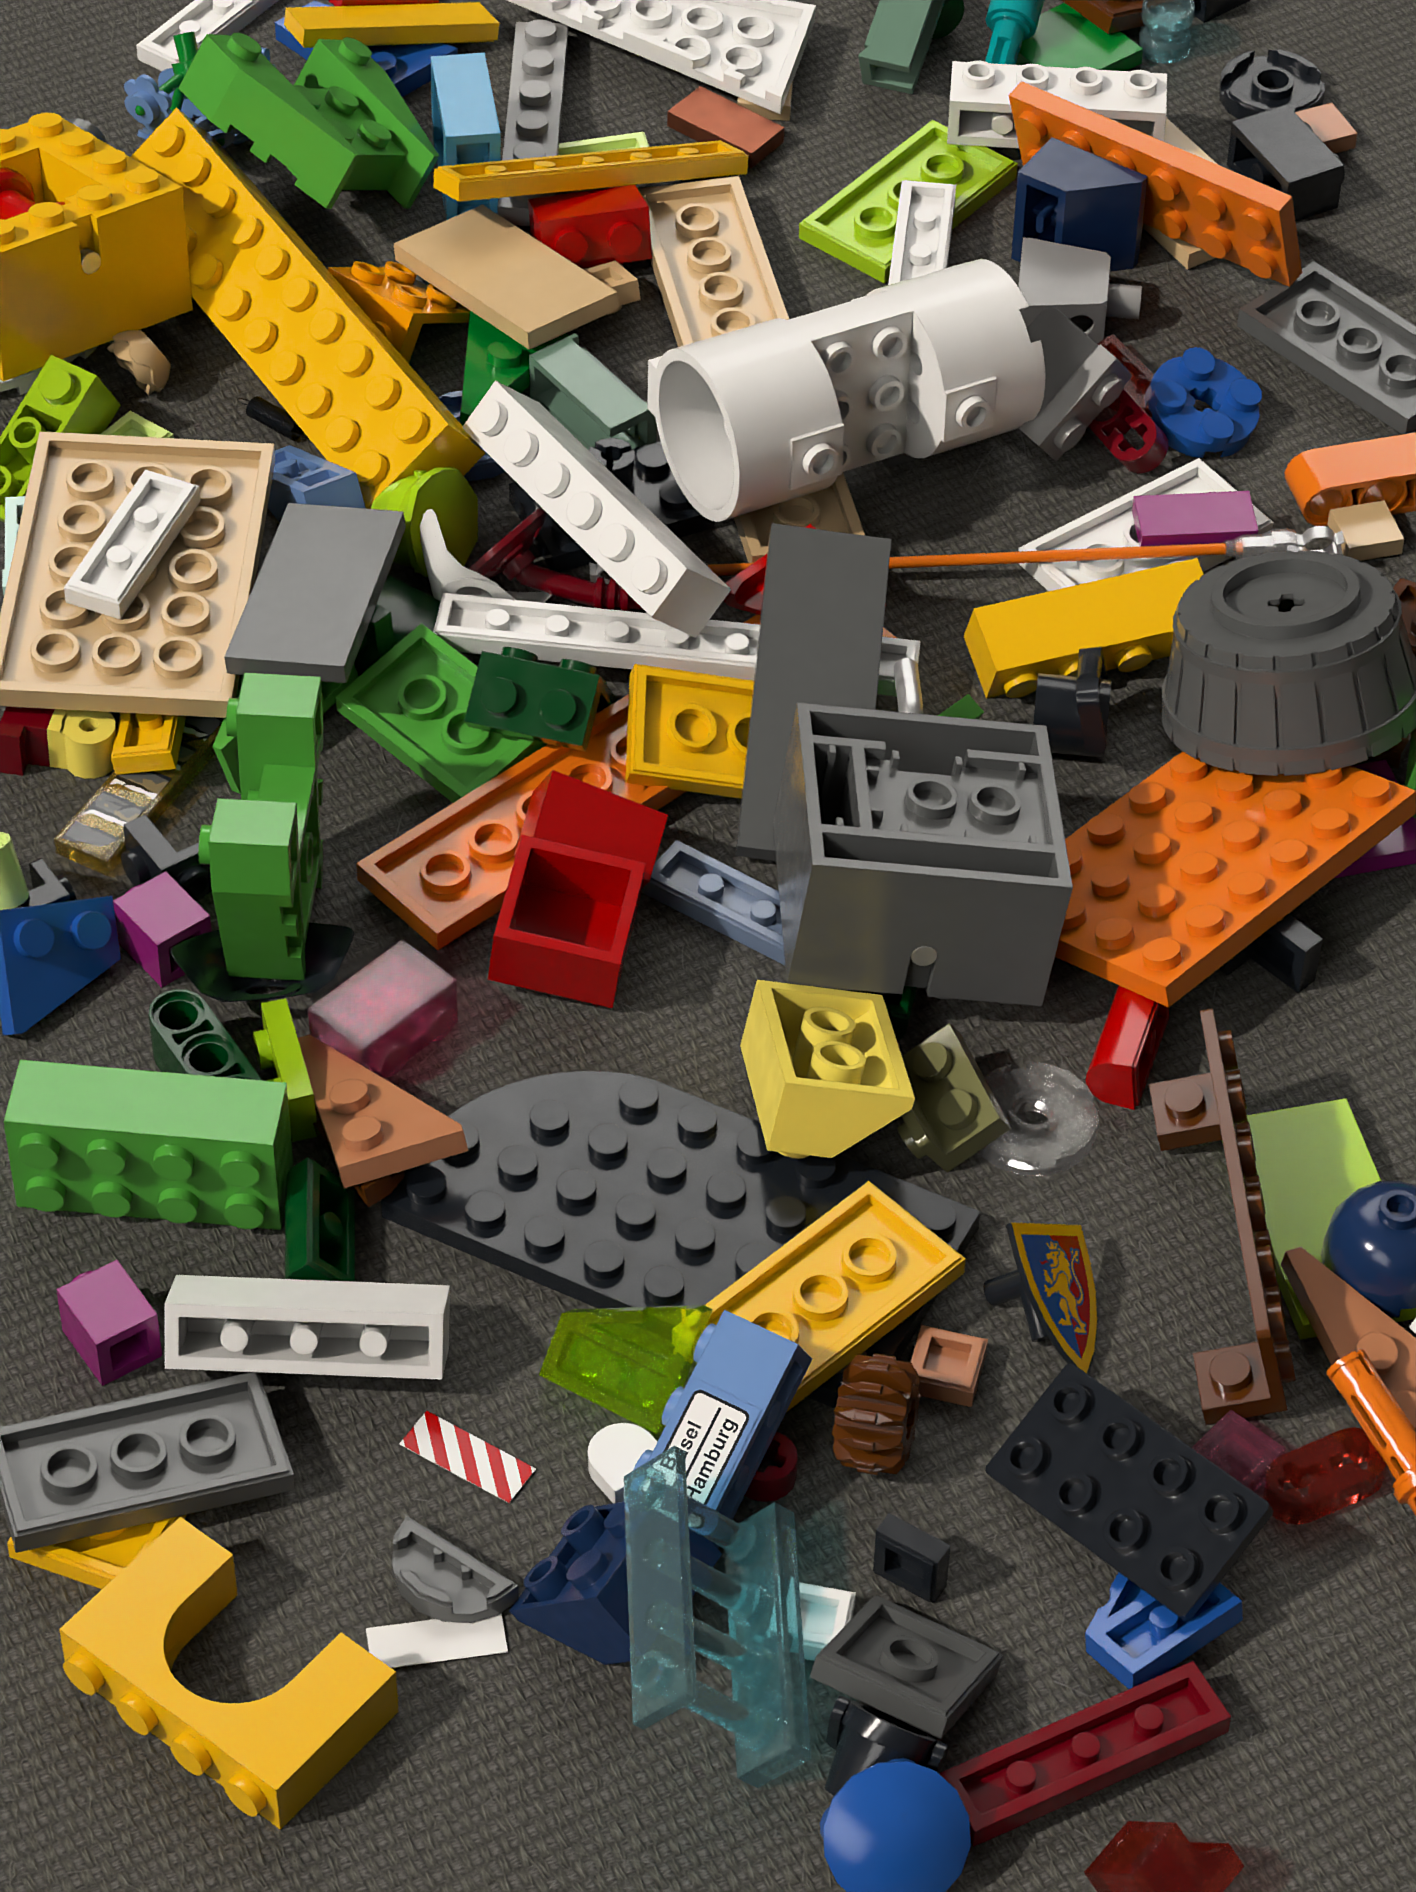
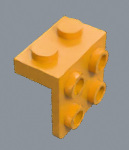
(398, 301)

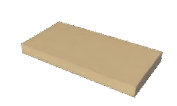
(506, 276)

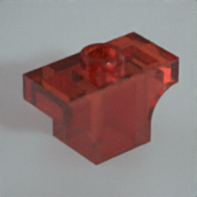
(1162, 1860)

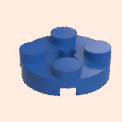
(1218, 384)

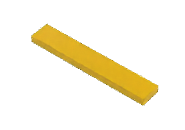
(589, 170)

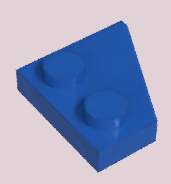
(1143, 1639)

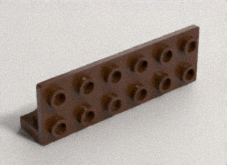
(1207, 1110)

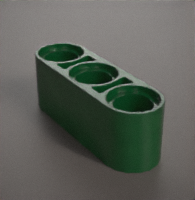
(192, 1039)

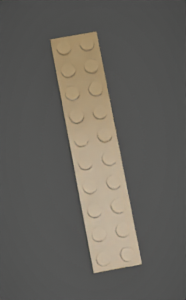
(718, 282)

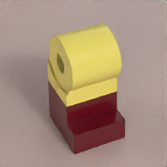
(57, 739)

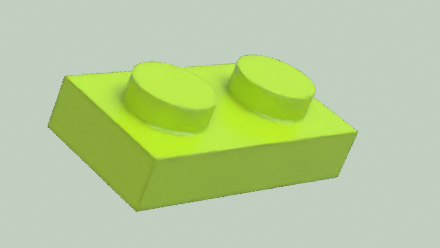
(279, 1049)

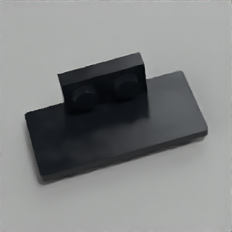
(1129, 1491)

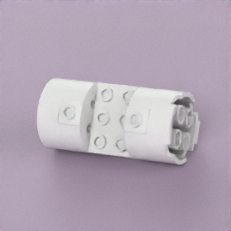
(844, 387)

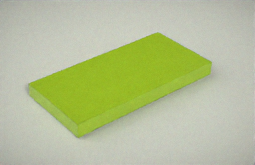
(862, 217)
(1306, 1168)

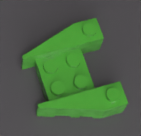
(330, 129)
(269, 844)

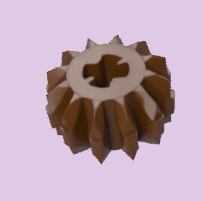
(876, 1414)

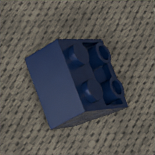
(1080, 203)
(583, 1586)

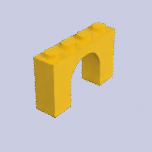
(263, 1751)

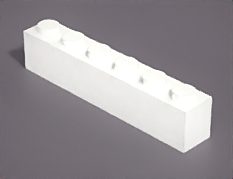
(596, 510)

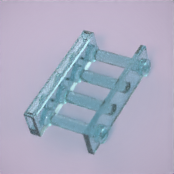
(763, 1619)

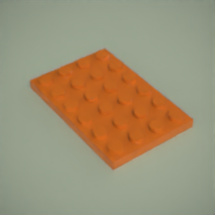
(1209, 863)

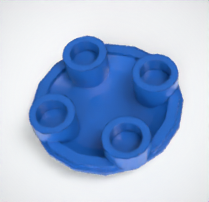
(896, 1830)

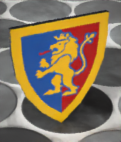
(1054, 1287)

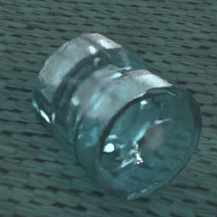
(1166, 31)

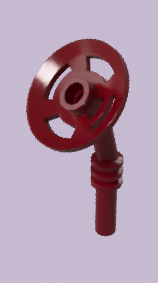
(515, 561)

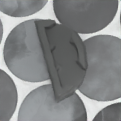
(445, 1579)

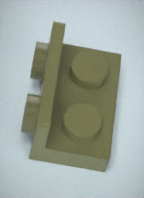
(952, 1103)

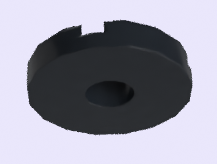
(1246, 78)

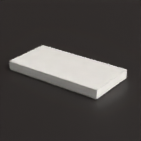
(1115, 527)

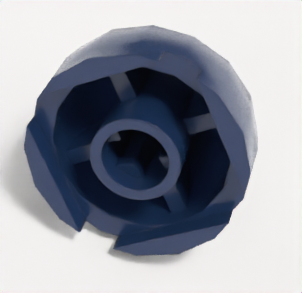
(1375, 1244)

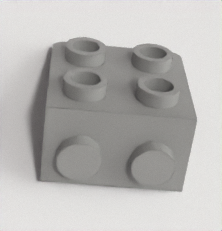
(1078, 382)

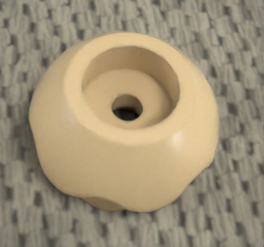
(142, 358)

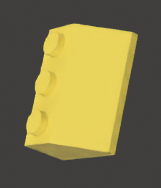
(822, 1067)

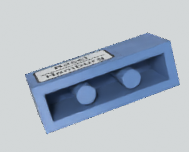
(730, 1408)

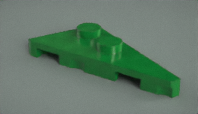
(493, 358)

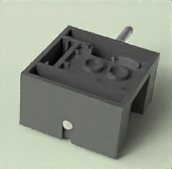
(920, 852)

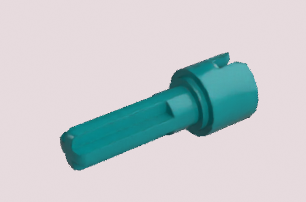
(1010, 25)

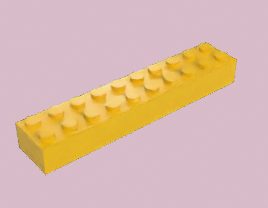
(300, 324)

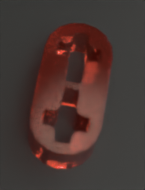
(1321, 1469)

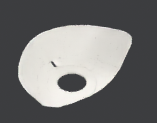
(449, 576)

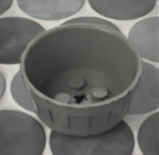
(1289, 665)

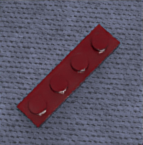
(1087, 1751)

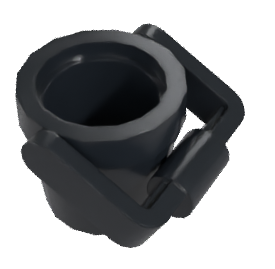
(871, 1737)

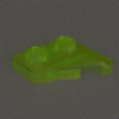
(626, 1357)

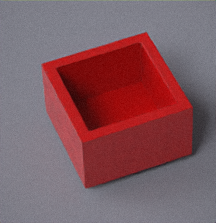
(566, 921)

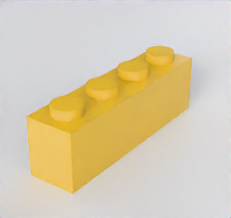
(1044, 631)

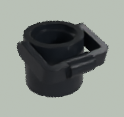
(1076, 706)

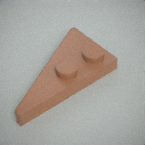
(371, 1122)
(1350, 1322)

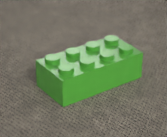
(149, 1144)

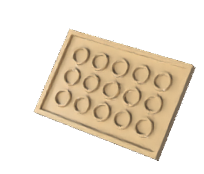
(179, 626)

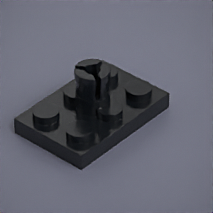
(644, 474)

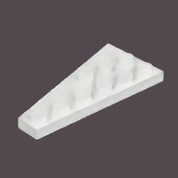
(728, 44)

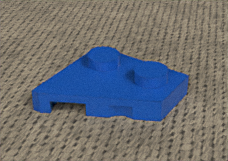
(52, 955)

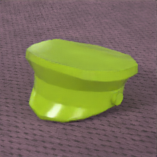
(451, 500)

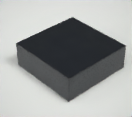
(911, 1558)

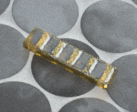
(97, 830)

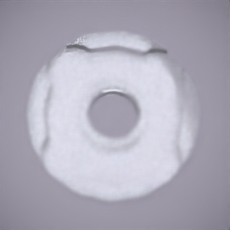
(1045, 1146)

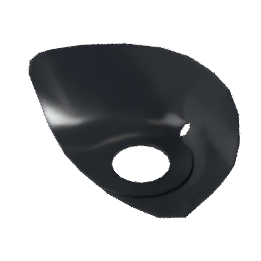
(206, 967)

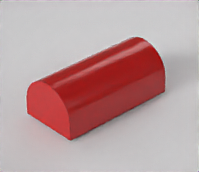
(1126, 1049)

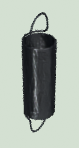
(273, 417)

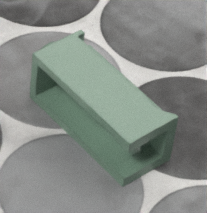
(899, 43)
(588, 396)

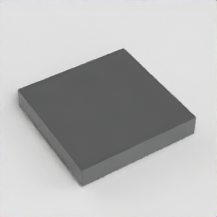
(907, 1666)

